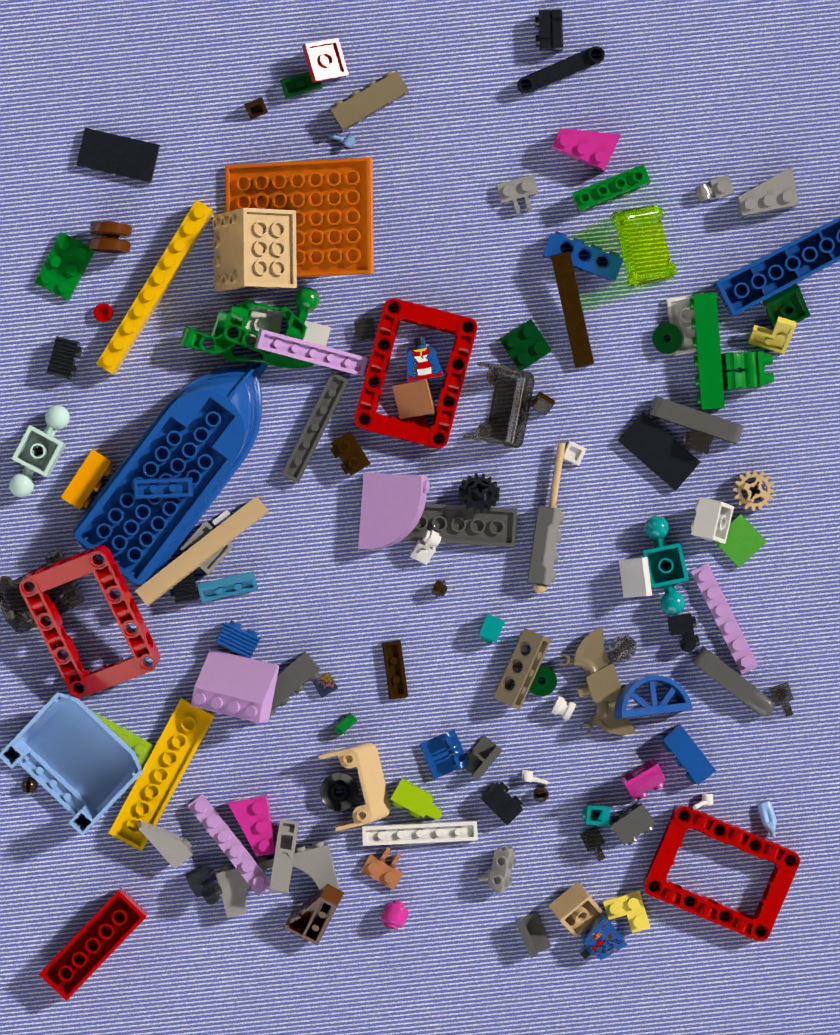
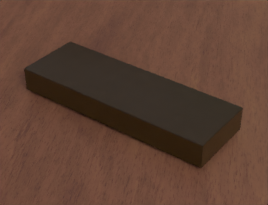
(395, 669)

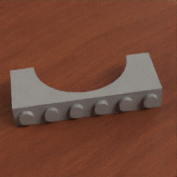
(314, 861)

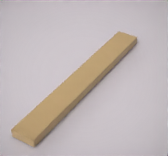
(201, 551)

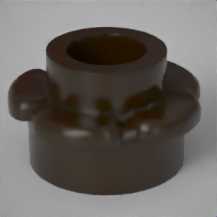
(439, 588)

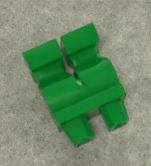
(752, 370)

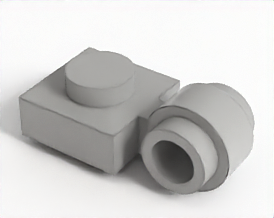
(719, 188)

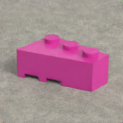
(586, 146)
(256, 823)

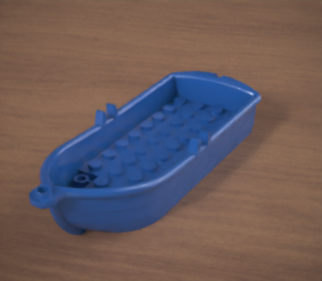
(196, 435)

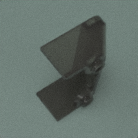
(508, 407)

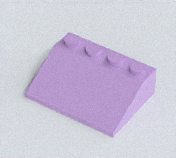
(236, 686)

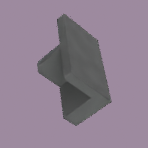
(482, 757)

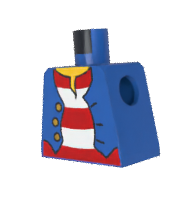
(422, 362)

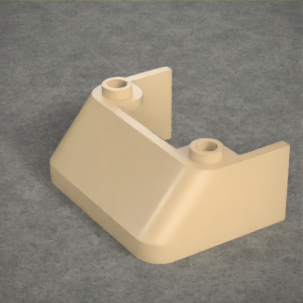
(372, 781)

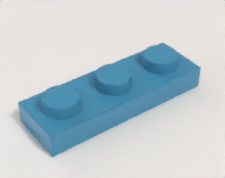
(227, 586)

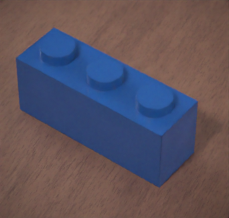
(687, 755)

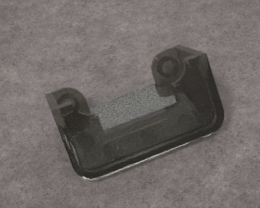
(15, 608)

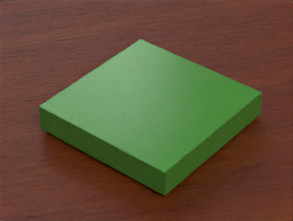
(741, 541)

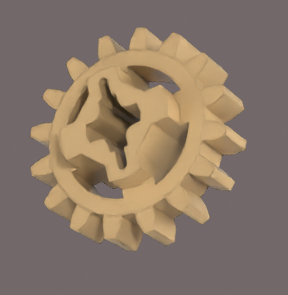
(765, 495)

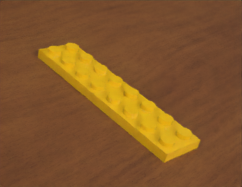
(162, 772)

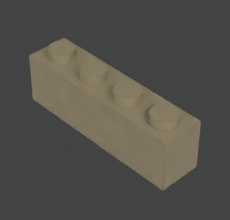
(369, 101)

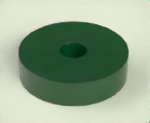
(660, 334)
(550, 681)

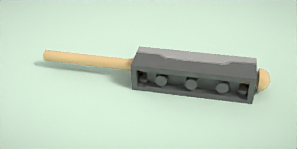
(546, 533)

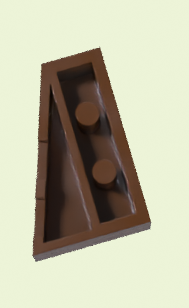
(315, 914)

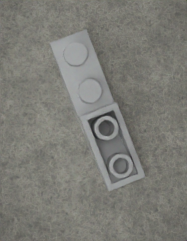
(284, 856)

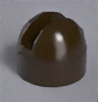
(33, 785)
(539, 790)

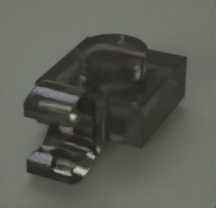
(782, 696)
(592, 840)

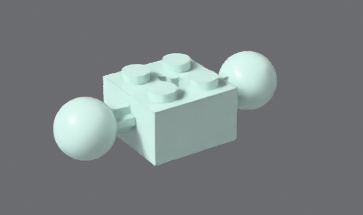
(57, 418)

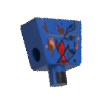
(601, 939)

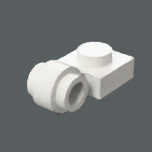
(426, 547)

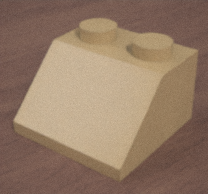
(576, 909)

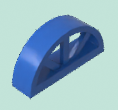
(628, 691)

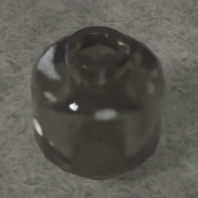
(622, 648)

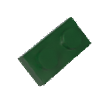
(299, 85)

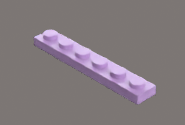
(311, 352)
(724, 618)
(230, 845)

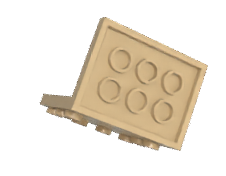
(254, 249)

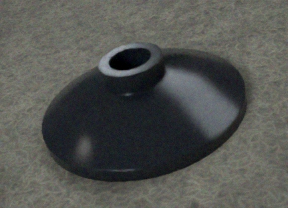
(332, 799)

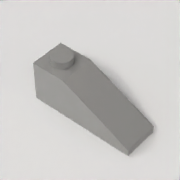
(169, 844)

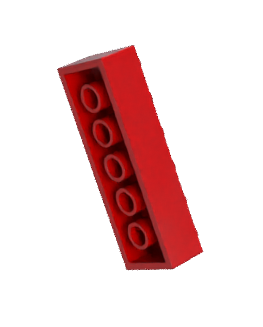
(93, 944)

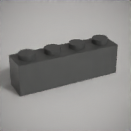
(293, 678)

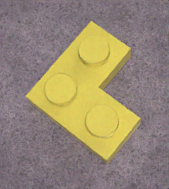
(775, 339)
(630, 905)

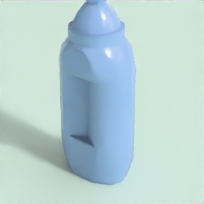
(768, 817)

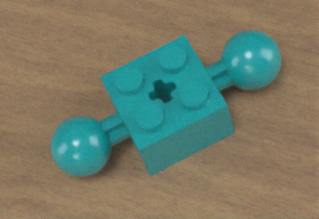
(657, 529)

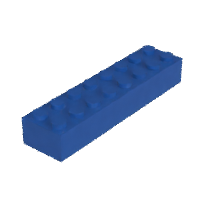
(780, 269)

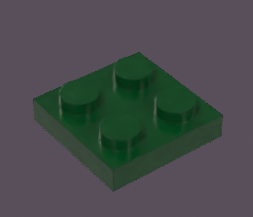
(787, 304)
(525, 345)

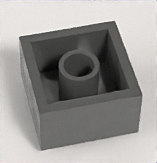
(632, 823)

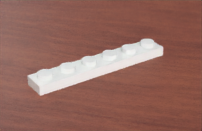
(419, 833)

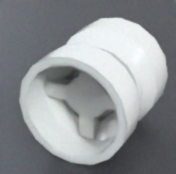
(563, 708)

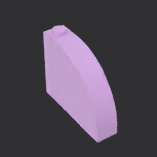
(390, 508)

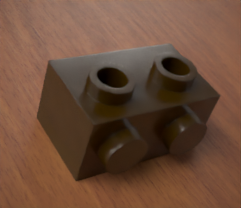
(350, 454)

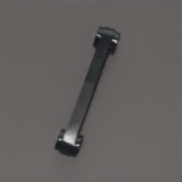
(561, 70)

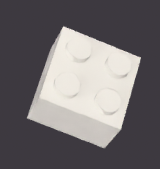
(712, 520)

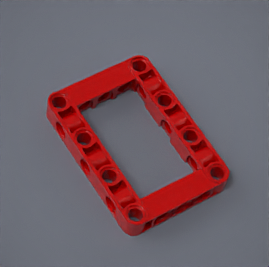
(379, 363)
(121, 605)
(706, 907)

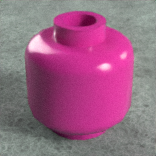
(394, 915)

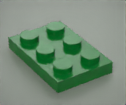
(64, 266)

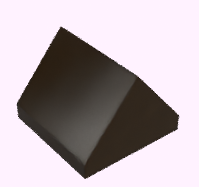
(256, 108)

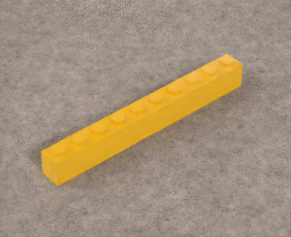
(155, 287)

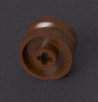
(110, 234)

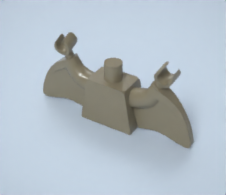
(601, 684)

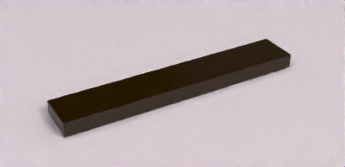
(572, 309)

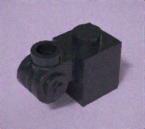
(684, 625)
(203, 884)

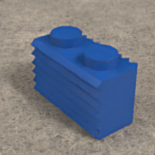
(237, 639)

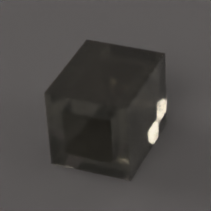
(697, 441)

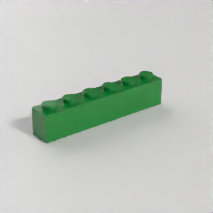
(708, 351)

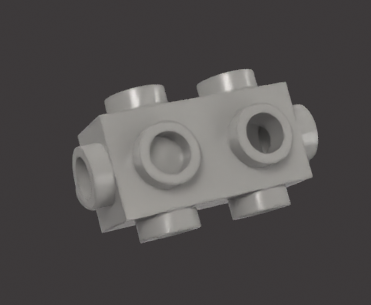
(499, 874)

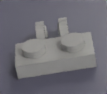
(516, 190)

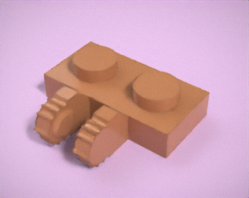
(381, 870)

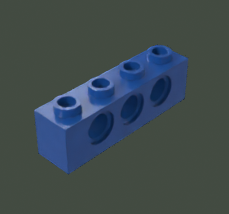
(590, 266)

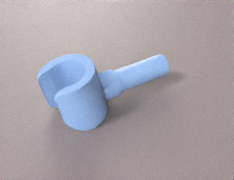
(349, 141)

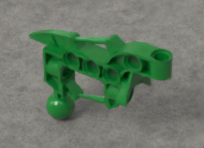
(306, 300)

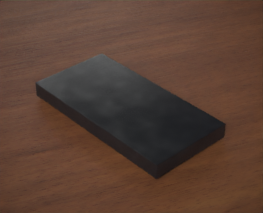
(118, 155)
(659, 451)

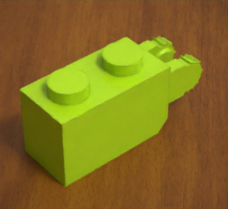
(415, 799)

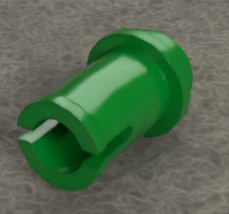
(344, 724)

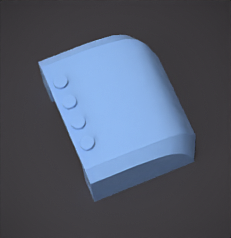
(74, 759)

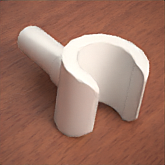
(528, 777)
(707, 799)

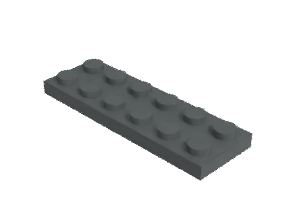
(464, 526)

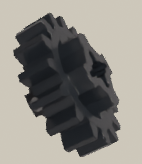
(478, 493)

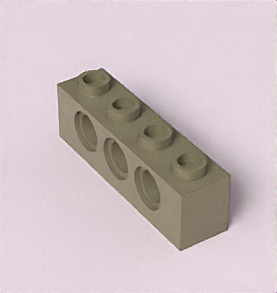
(524, 678)

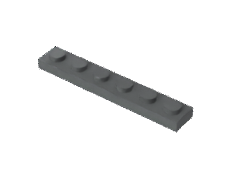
(315, 427)

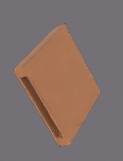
(413, 399)

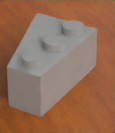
(770, 196)

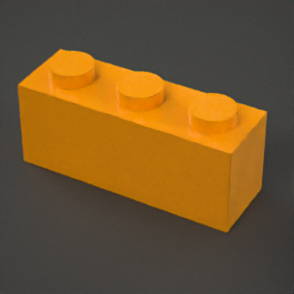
(87, 480)

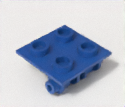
(444, 754)

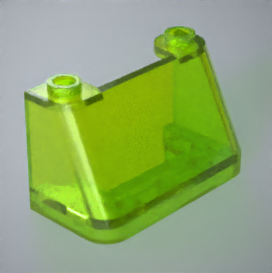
(643, 246)

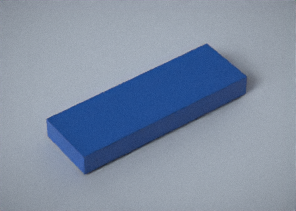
(163, 488)

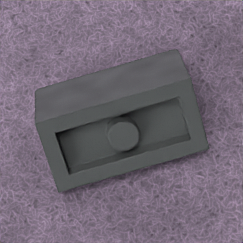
(533, 934)

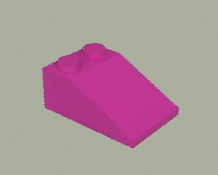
(643, 779)

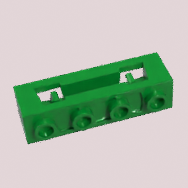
(610, 188)

